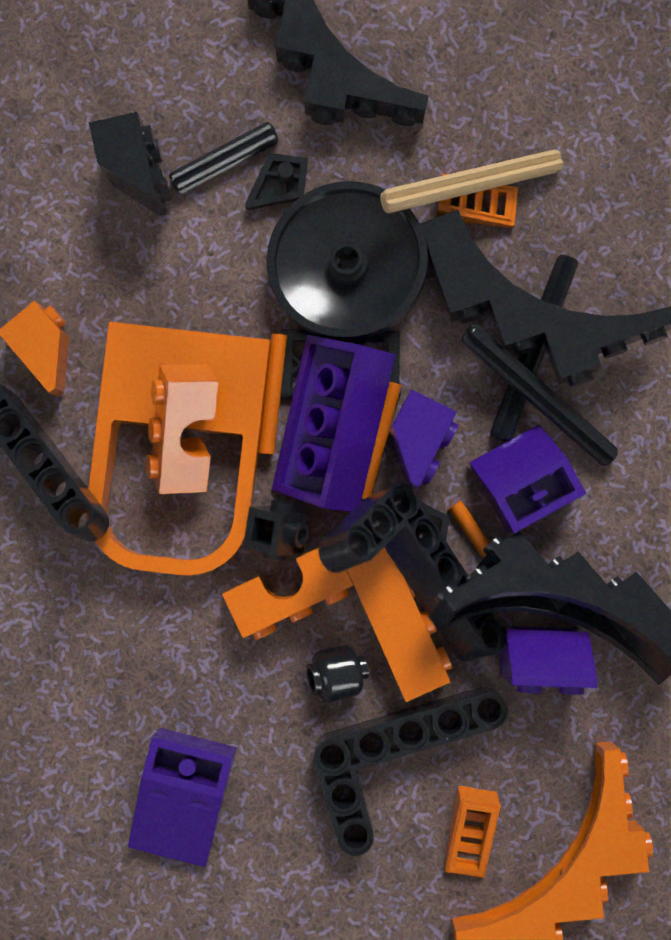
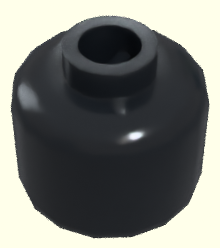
(337, 673)

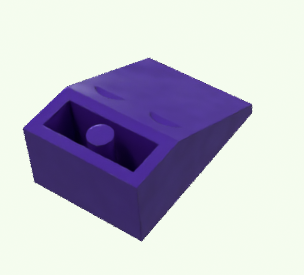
(181, 796)

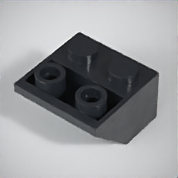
(129, 159)

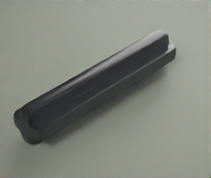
(223, 157)

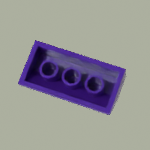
(333, 423)

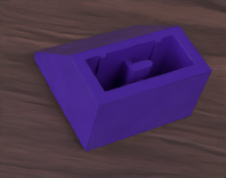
(417, 435)
(527, 479)
(548, 659)

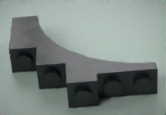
(336, 75)
(521, 320)
(520, 580)

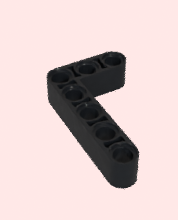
(49, 472)
(404, 528)
(355, 757)

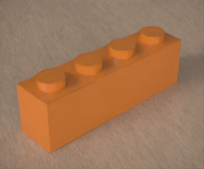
(400, 627)

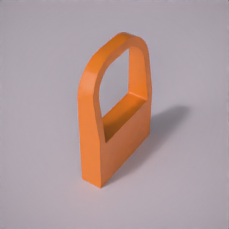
(125, 397)

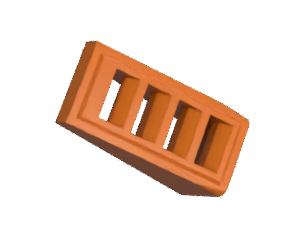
(476, 216)
(476, 806)

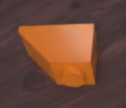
(40, 344)

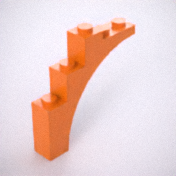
(575, 885)

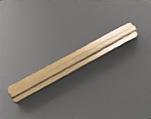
(470, 181)

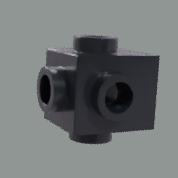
(276, 530)

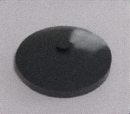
(346, 262)

